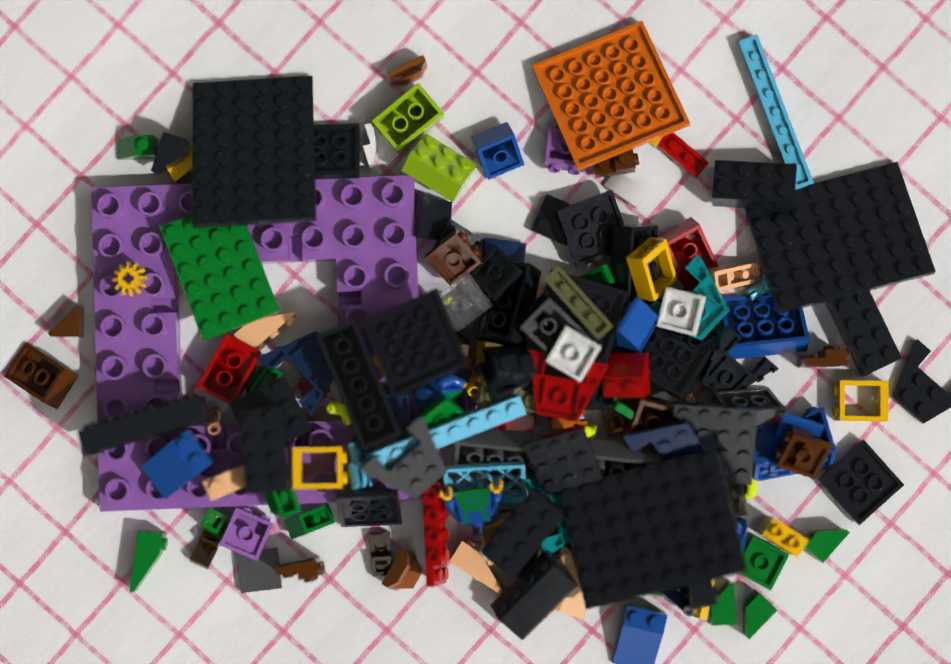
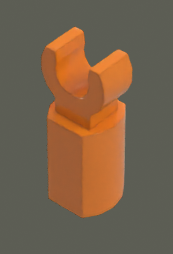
(562, 424)

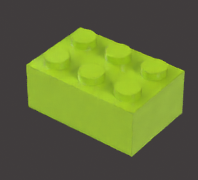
(408, 118)
(439, 167)

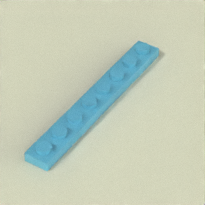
(774, 108)
(455, 429)

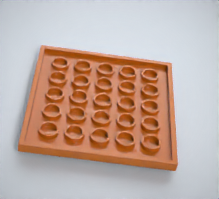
(610, 95)

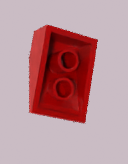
(684, 244)
(229, 369)

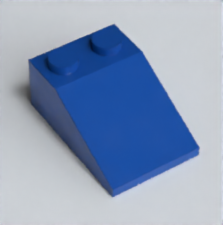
(178, 464)
(639, 635)

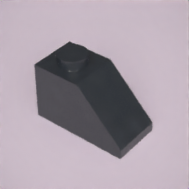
(170, 152)

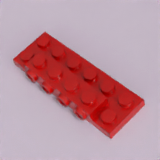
(435, 535)

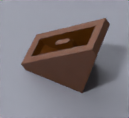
(71, 325)

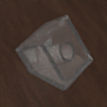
(464, 301)

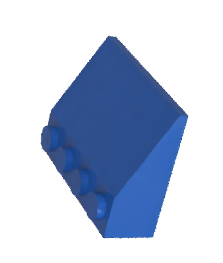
(762, 329)

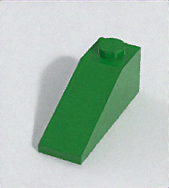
(147, 553)

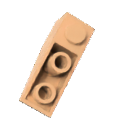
(268, 328)

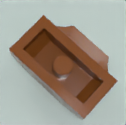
(408, 72)
(403, 572)

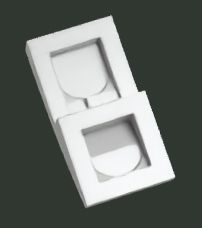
(371, 149)
(626, 189)

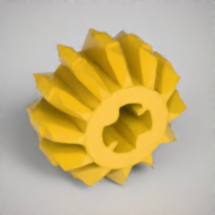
(123, 274)

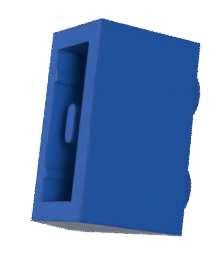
(636, 326)

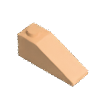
(735, 275)
(226, 483)
(472, 562)

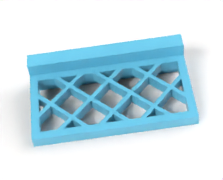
(510, 497)

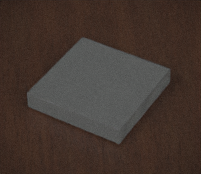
(259, 574)

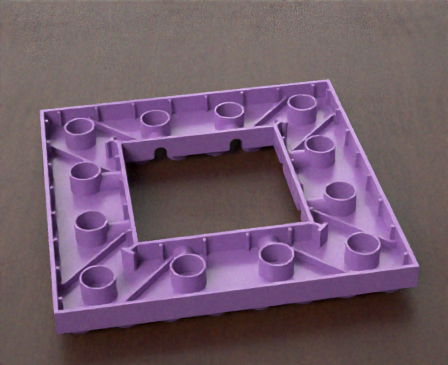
(359, 224)

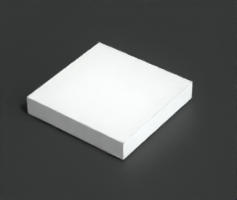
(681, 311)
(573, 353)

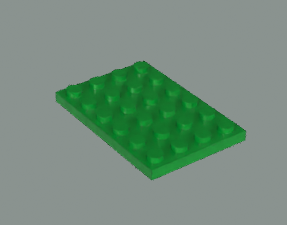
(219, 275)

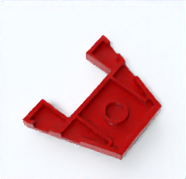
(562, 396)

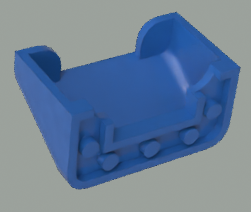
(765, 445)

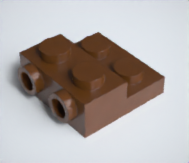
(619, 164)
(454, 256)
(828, 357)
(802, 452)
(305, 569)

